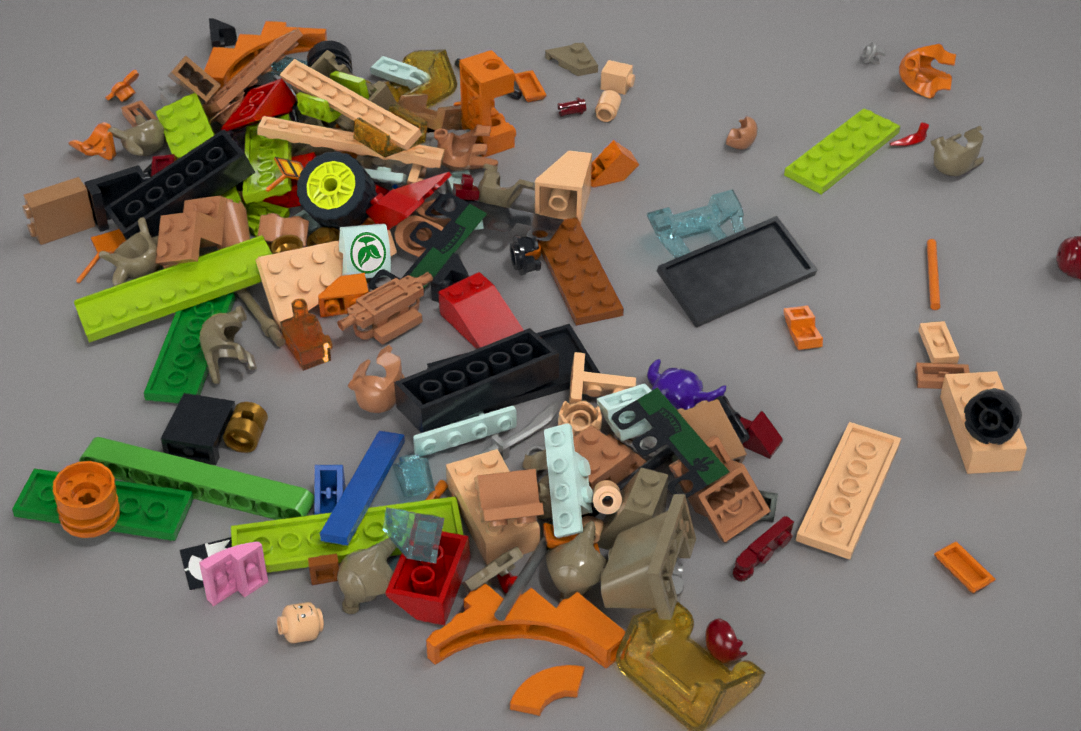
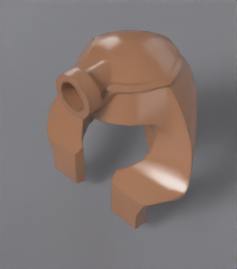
(462, 151)
(374, 392)

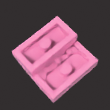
(234, 570)

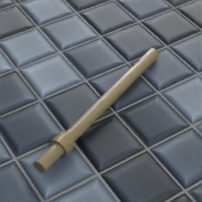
(268, 325)

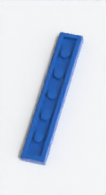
(362, 488)

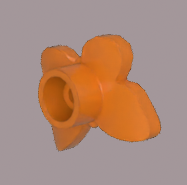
(123, 89)

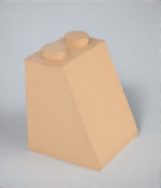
(565, 187)

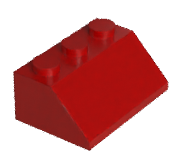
(430, 588)

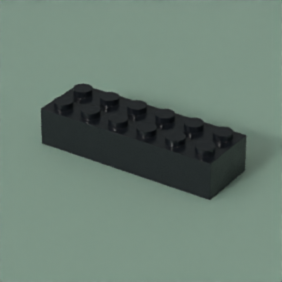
(201, 173)
(476, 380)

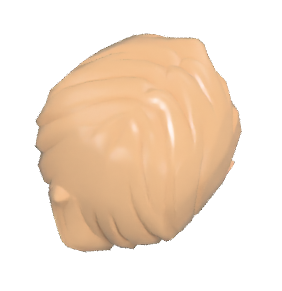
(580, 416)

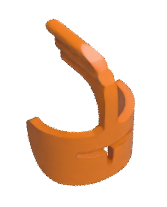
(99, 140)

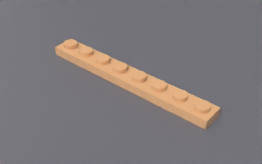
(350, 103)
(343, 141)

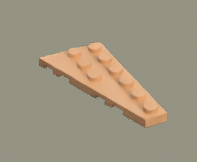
(301, 275)

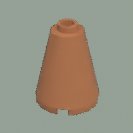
(235, 224)

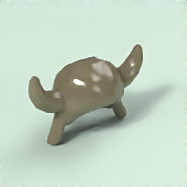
(142, 139)
(135, 256)

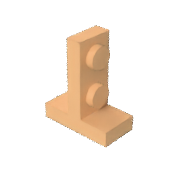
(594, 383)

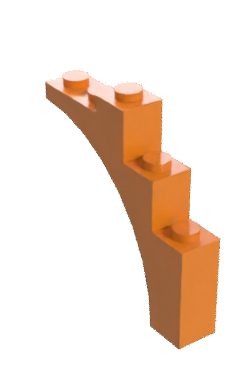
(227, 62)
(571, 624)

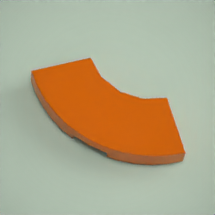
(546, 687)

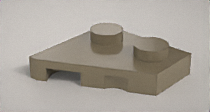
(574, 58)
(500, 565)

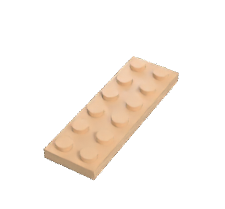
(848, 490)

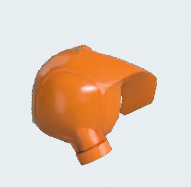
(917, 70)

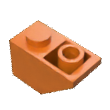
(612, 165)
(342, 294)

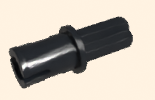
(734, 418)

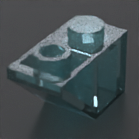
(414, 475)
(414, 533)

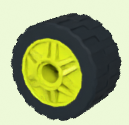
(336, 190)

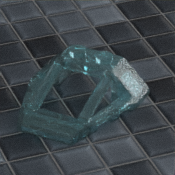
(674, 228)

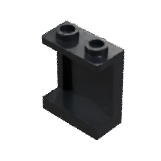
(109, 188)
(197, 428)

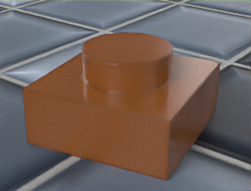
(323, 569)

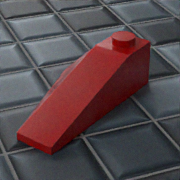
(403, 201)

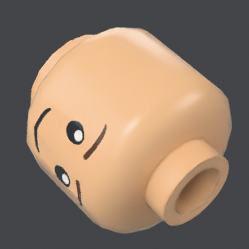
(300, 622)

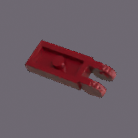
(763, 548)

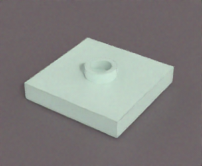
(385, 175)

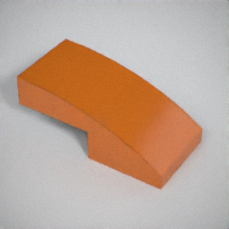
(802, 327)

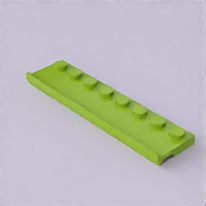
(171, 289)

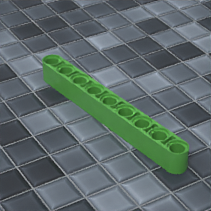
(206, 481)

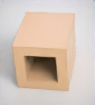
(617, 77)

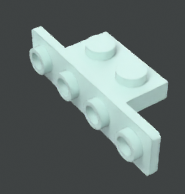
(465, 430)
(567, 481)

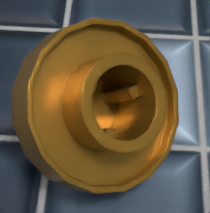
(322, 236)

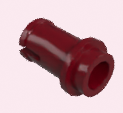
(573, 107)

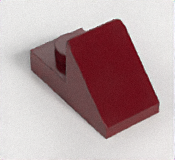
(763, 435)

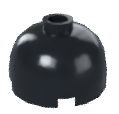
(992, 416)

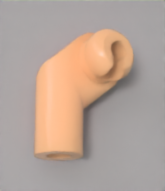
(599, 524)

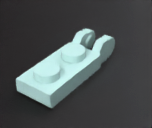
(399, 72)

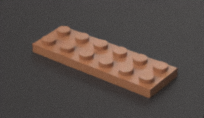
(248, 75)

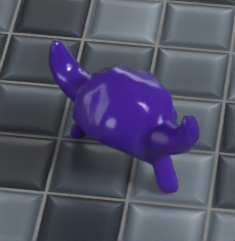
(680, 386)

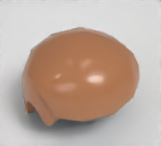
(744, 136)

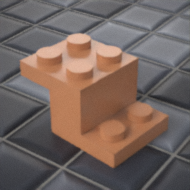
(187, 232)
(606, 455)
(508, 497)
(728, 502)

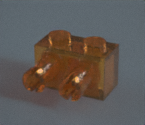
(305, 337)

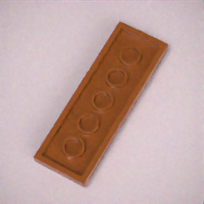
(579, 274)

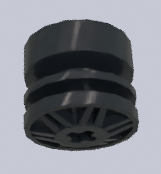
(341, 52)

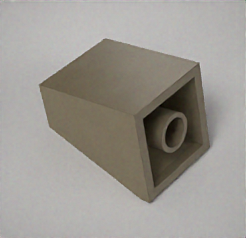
(641, 500)

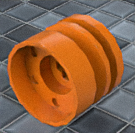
(86, 499)

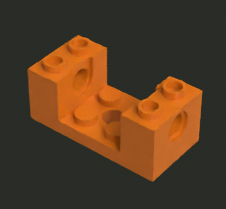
(481, 80)

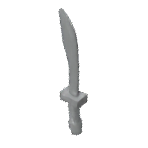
(535, 425)

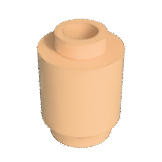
(608, 105)
(603, 489)

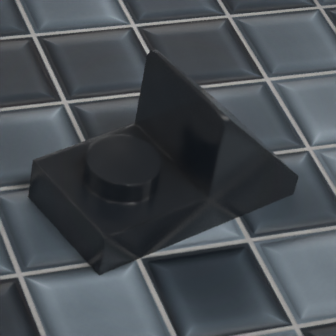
(222, 33)
(449, 274)

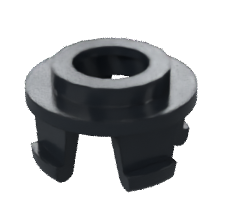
(518, 249)

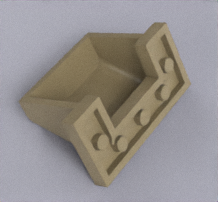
(645, 558)

